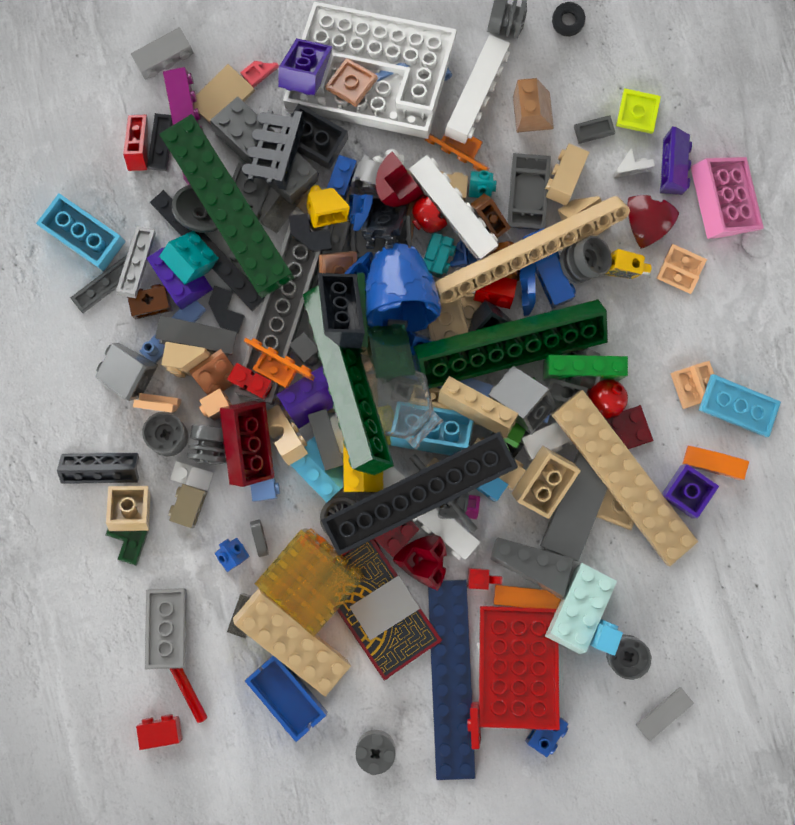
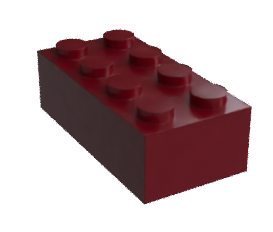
(247, 443)

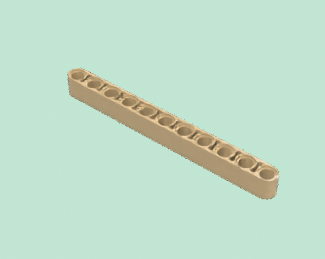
(531, 249)

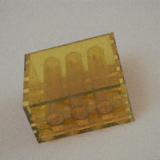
(310, 580)

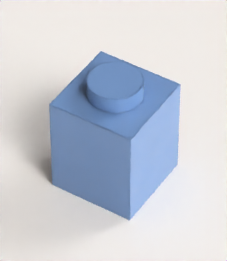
(265, 490)

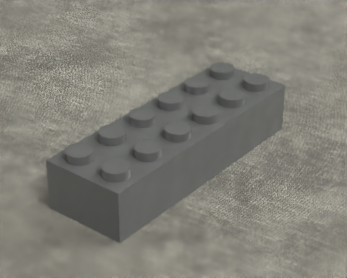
(235, 127)

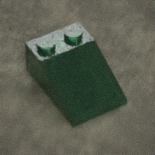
(390, 351)

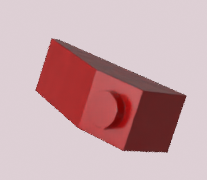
(136, 143)

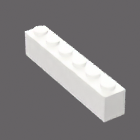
(477, 89)
(453, 208)

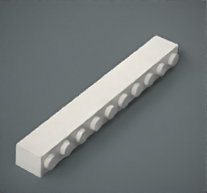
(451, 532)

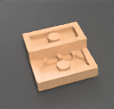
(681, 268)
(692, 383)
(157, 402)

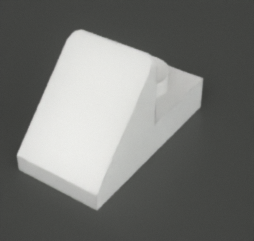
(630, 167)
(191, 476)

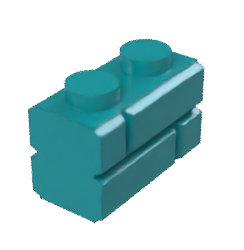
(437, 254)

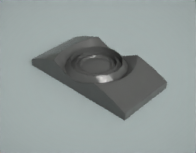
(527, 191)
(356, 242)

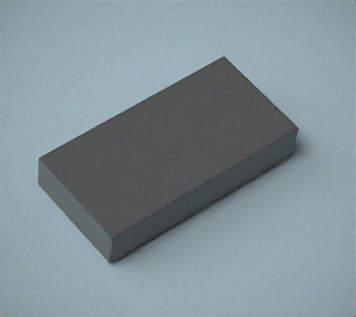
(594, 129)

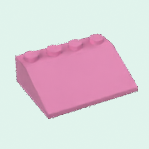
(726, 196)

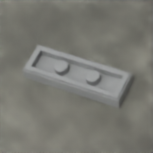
(664, 714)

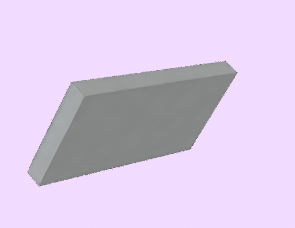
(165, 629)

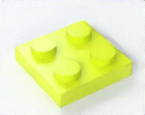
(638, 111)

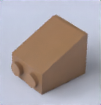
(532, 106)

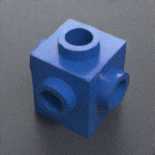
(231, 554)

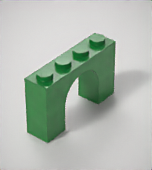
(566, 366)

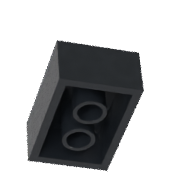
(320, 138)

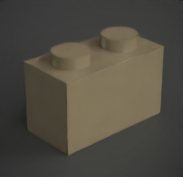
(187, 505)

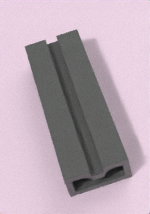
(575, 513)

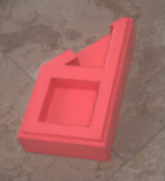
(258, 71)

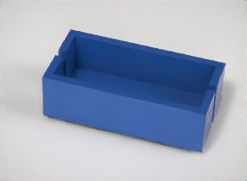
(286, 697)

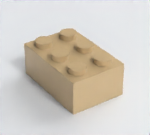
(545, 482)

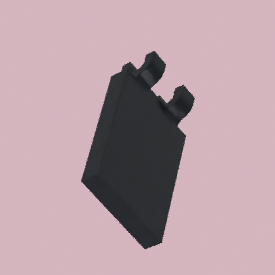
(383, 223)

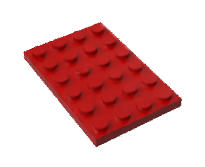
(518, 669)

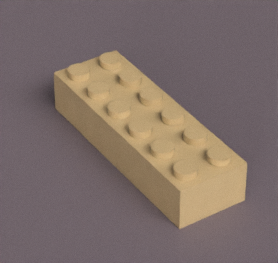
(291, 643)

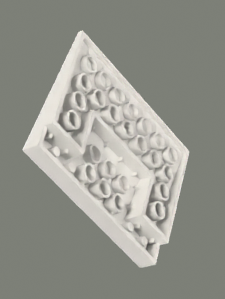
(379, 42)

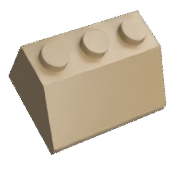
(181, 358)

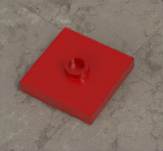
(473, 725)

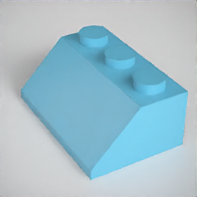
(312, 470)

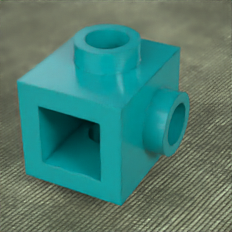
(481, 183)

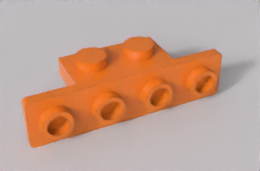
(465, 152)
(275, 367)

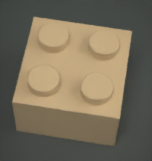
(128, 508)

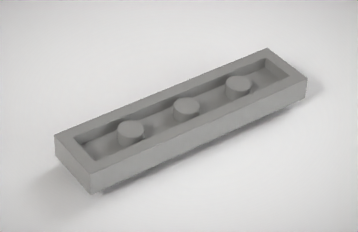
(135, 262)

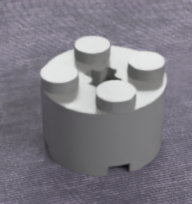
(365, 176)

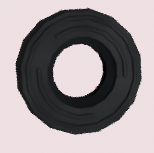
(568, 30)

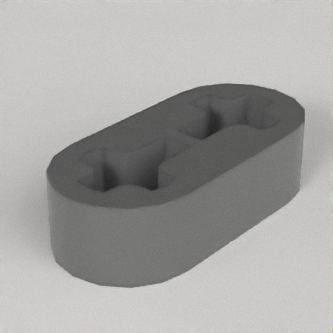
(259, 538)

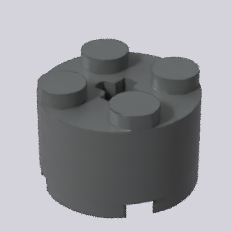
(374, 763)

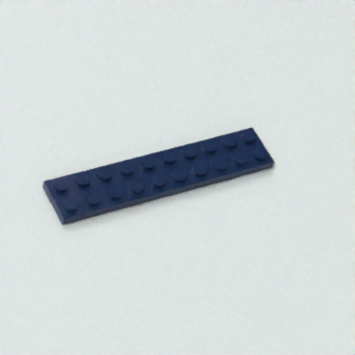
(451, 681)

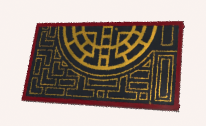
(400, 642)

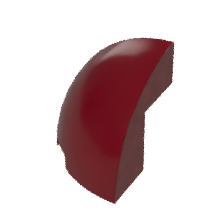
(395, 184)
(650, 219)
(424, 560)

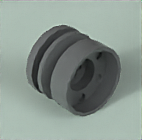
(507, 16)
(586, 259)
(155, 431)
(208, 445)
(639, 659)

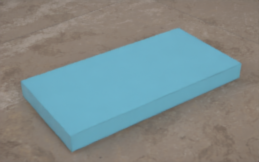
(739, 405)

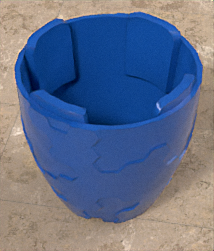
(401, 289)

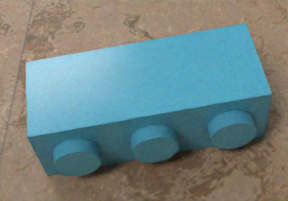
(606, 637)

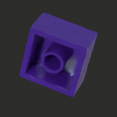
(689, 491)

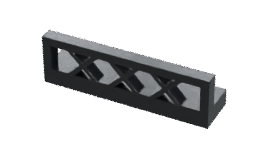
(98, 471)

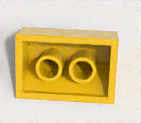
(359, 481)

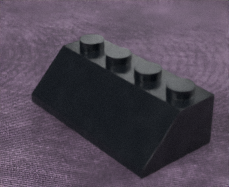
(341, 309)

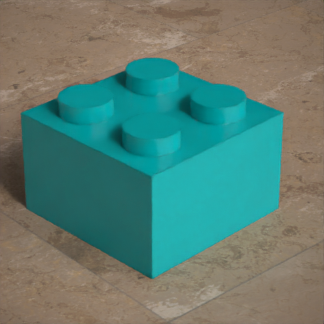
(189, 257)

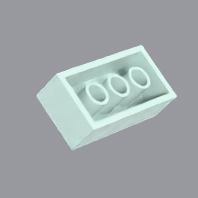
(581, 608)

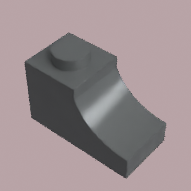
(563, 391)

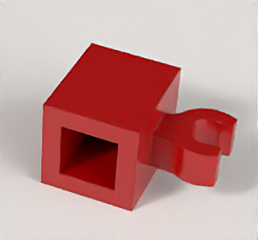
(481, 579)

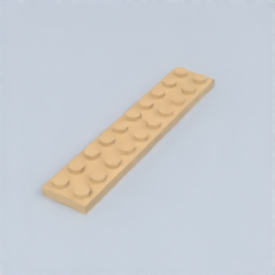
(624, 477)

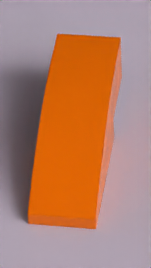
(716, 462)

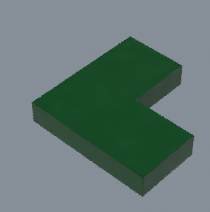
(132, 544)

